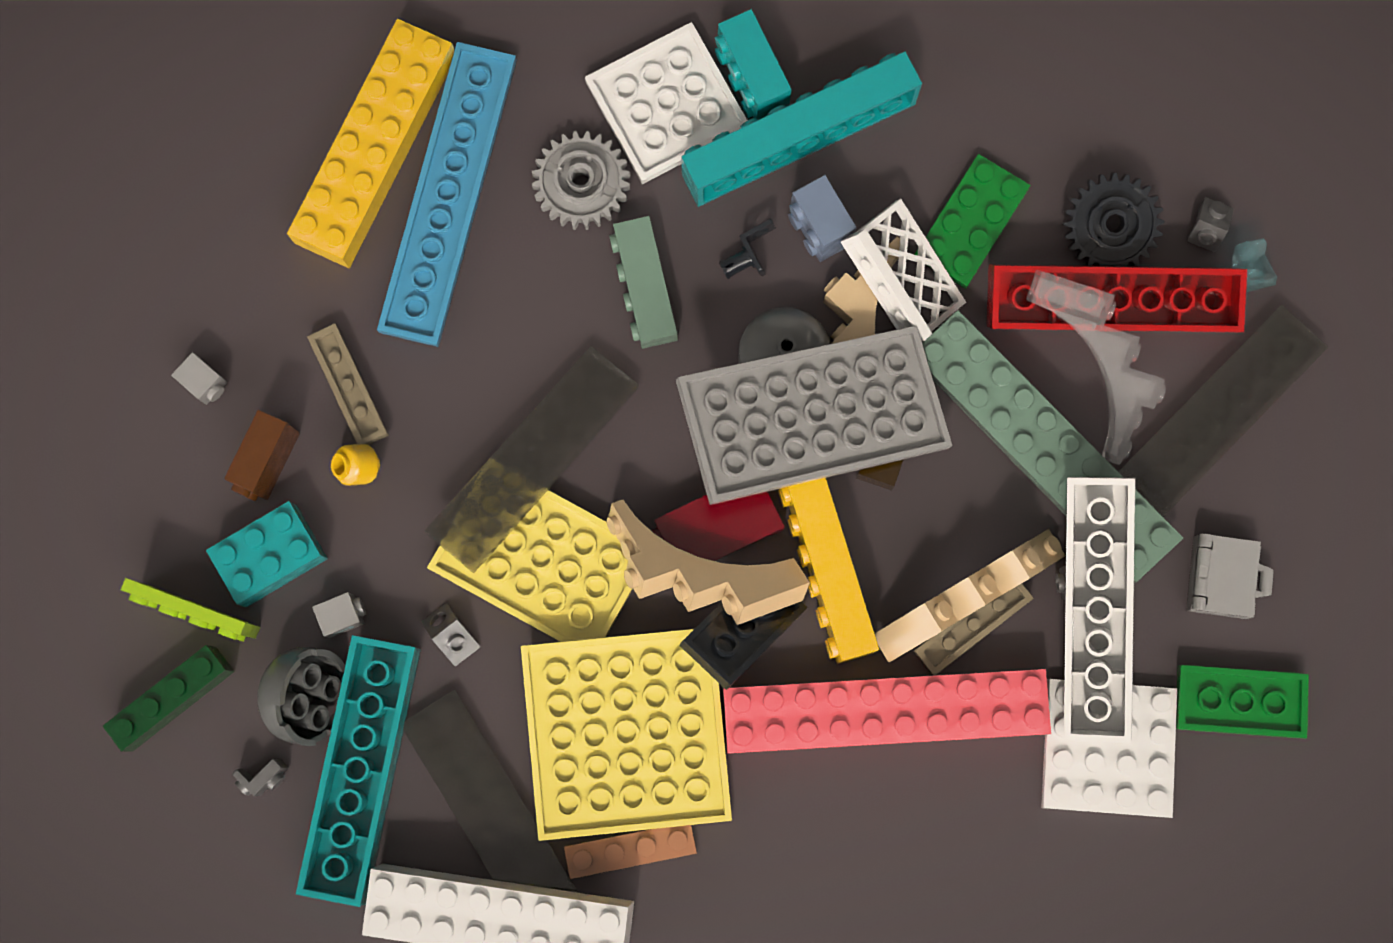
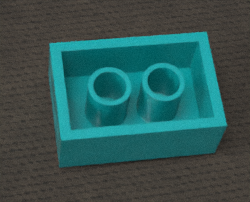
(751, 65)
(266, 554)

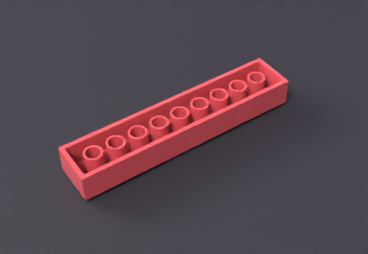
(886, 711)

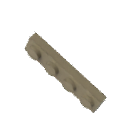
(347, 385)
(958, 638)

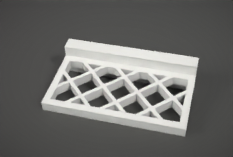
(889, 285)

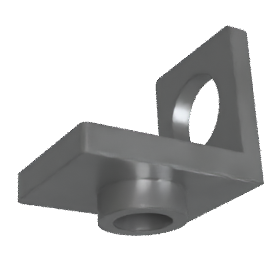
(450, 635)

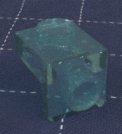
(1252, 256)

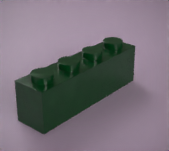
(168, 698)

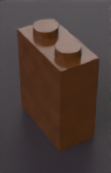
(261, 456)

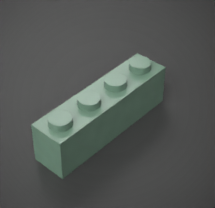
(645, 282)

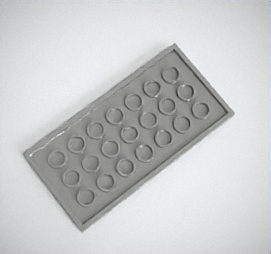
(812, 414)

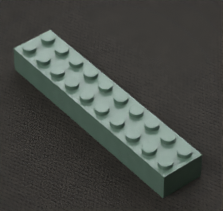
(1030, 428)

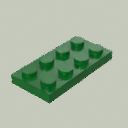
(975, 218)
(1242, 701)

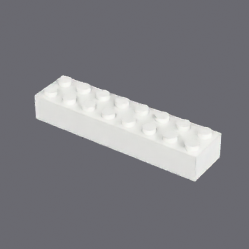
(1099, 609)
(464, 909)

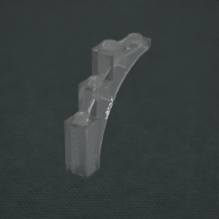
(1113, 349)

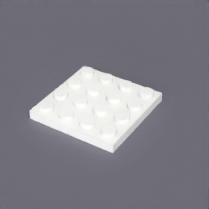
(665, 101)
(1111, 775)

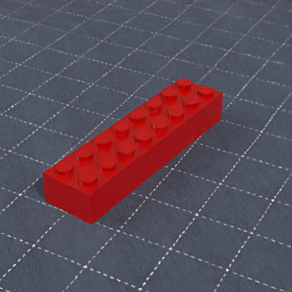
(1144, 297)

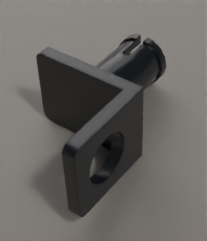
(747, 257)

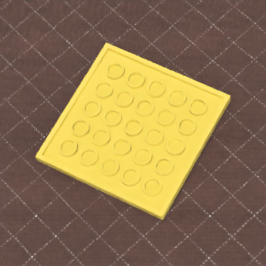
(623, 736)

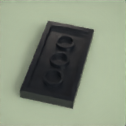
(729, 648)

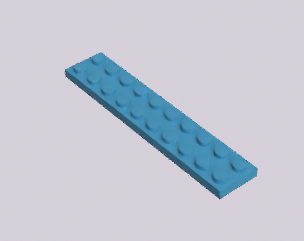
(447, 194)

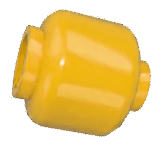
(355, 464)

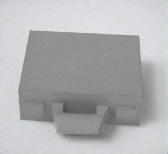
(1226, 576)

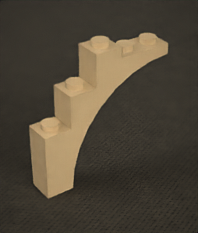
(854, 303)
(696, 581)
(969, 595)

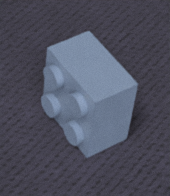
(821, 218)

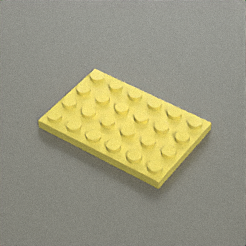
(551, 572)

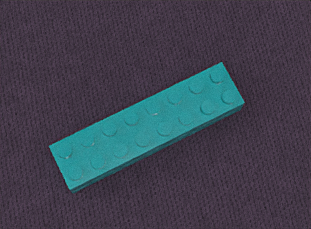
(800, 128)
(358, 771)

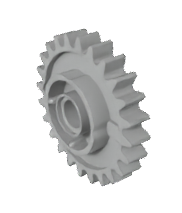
(587, 201)

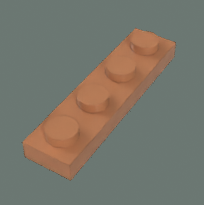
(629, 850)

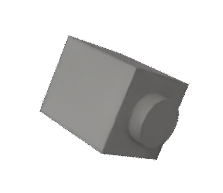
(200, 379)
(340, 614)

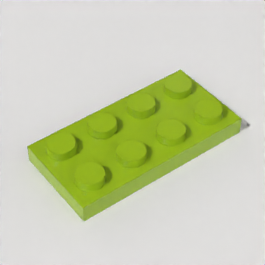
(180, 607)

